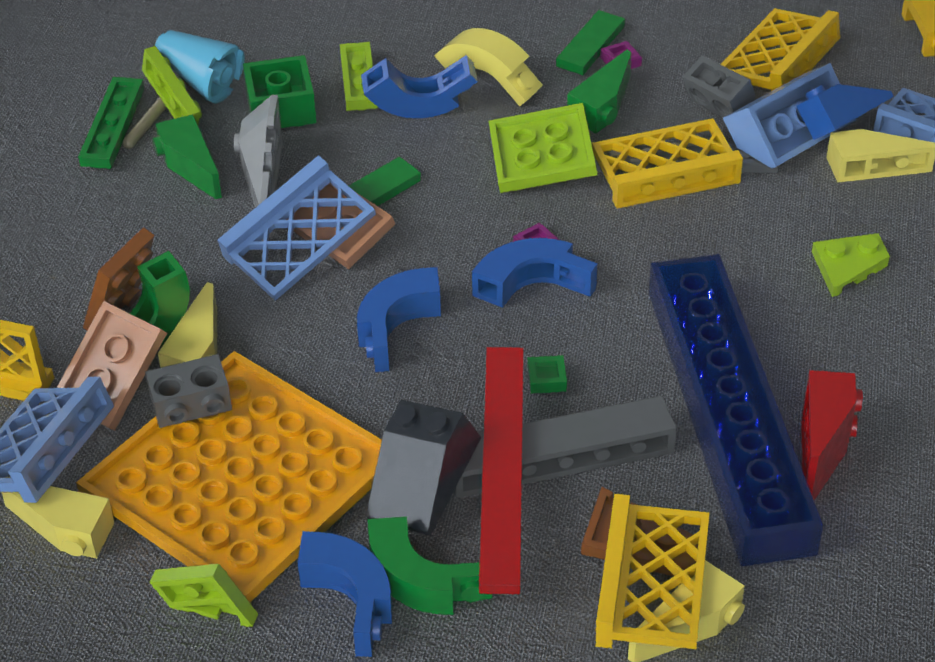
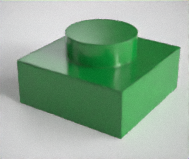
(547, 374)

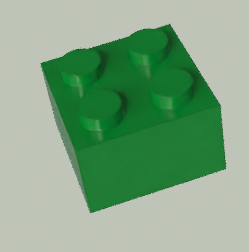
(287, 79)

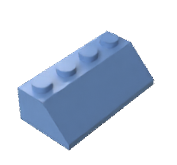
(772, 125)

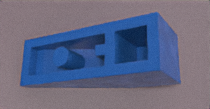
(837, 106)

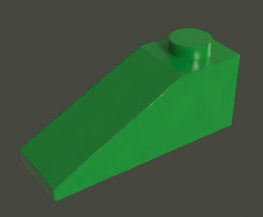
(603, 92)
(187, 153)

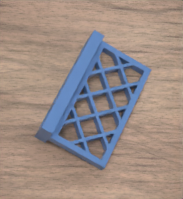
(901, 118)
(273, 213)
(62, 436)

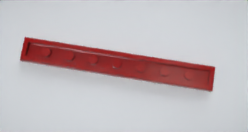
(502, 473)

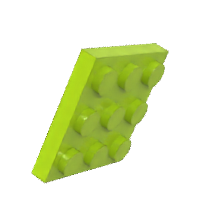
(542, 148)

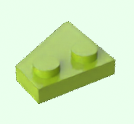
(849, 259)
(203, 591)

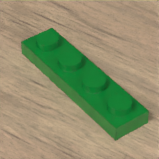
(111, 123)

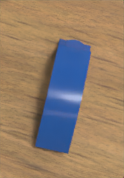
(418, 96)
(531, 262)
(392, 302)
(352, 569)

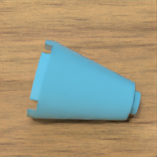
(203, 62)

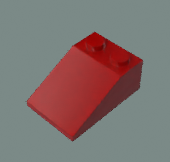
(827, 424)

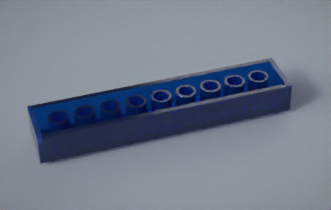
(734, 413)

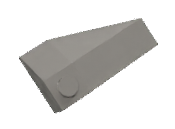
(261, 149)

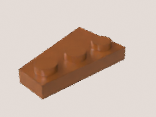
(597, 534)

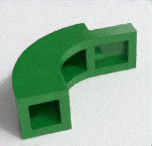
(163, 293)
(415, 580)

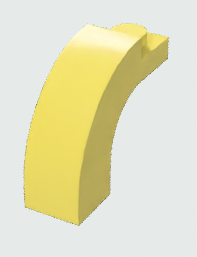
(496, 56)

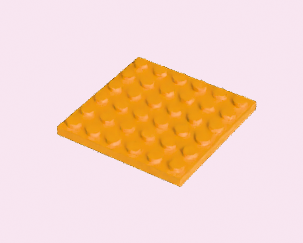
(240, 480)

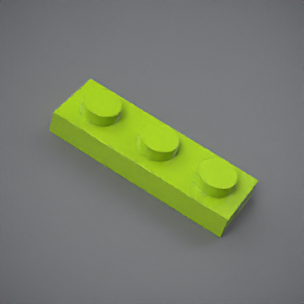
(355, 60)
(168, 86)

